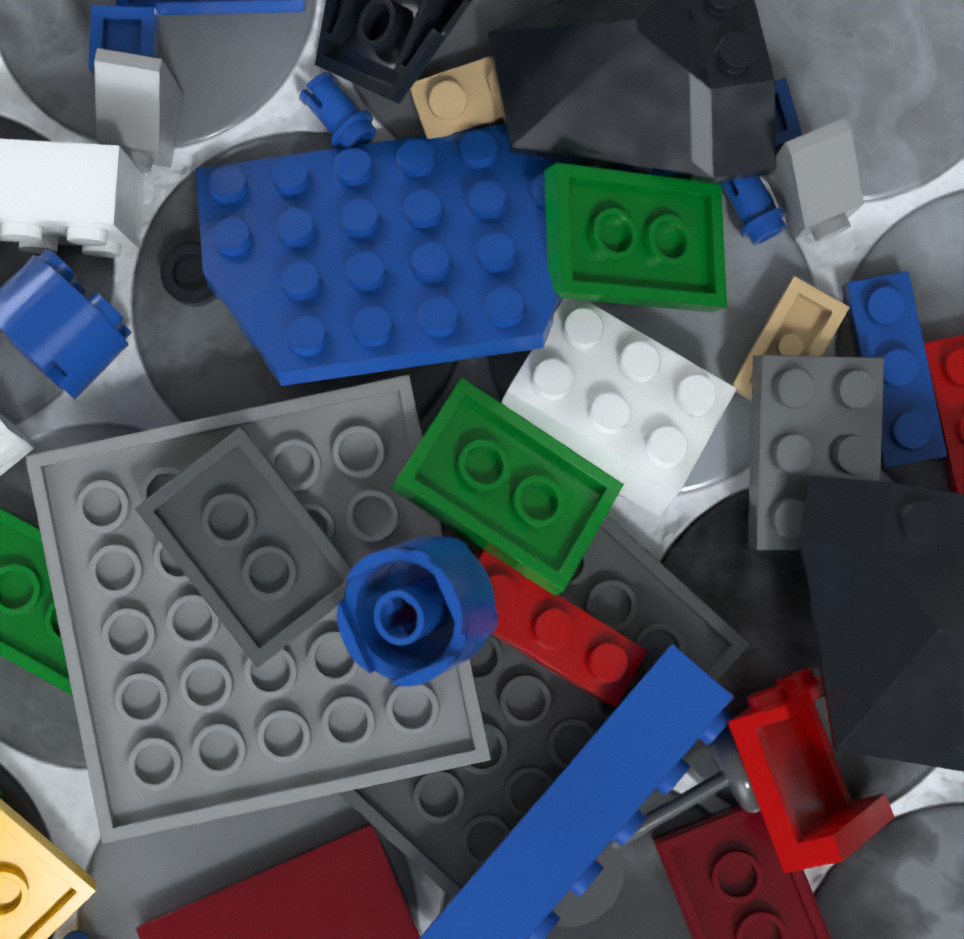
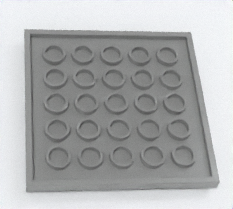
(161, 689)

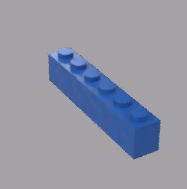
(589, 805)

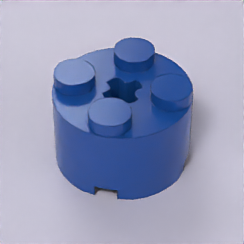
(57, 326)
(417, 609)

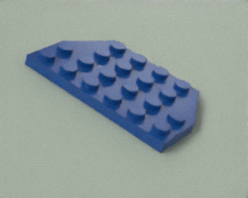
(381, 253)

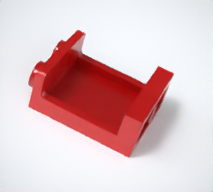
(800, 778)

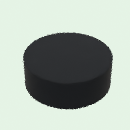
(184, 277)

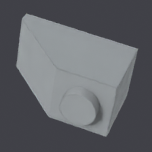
(137, 107)
(818, 181)

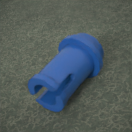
(338, 112)
(755, 209)

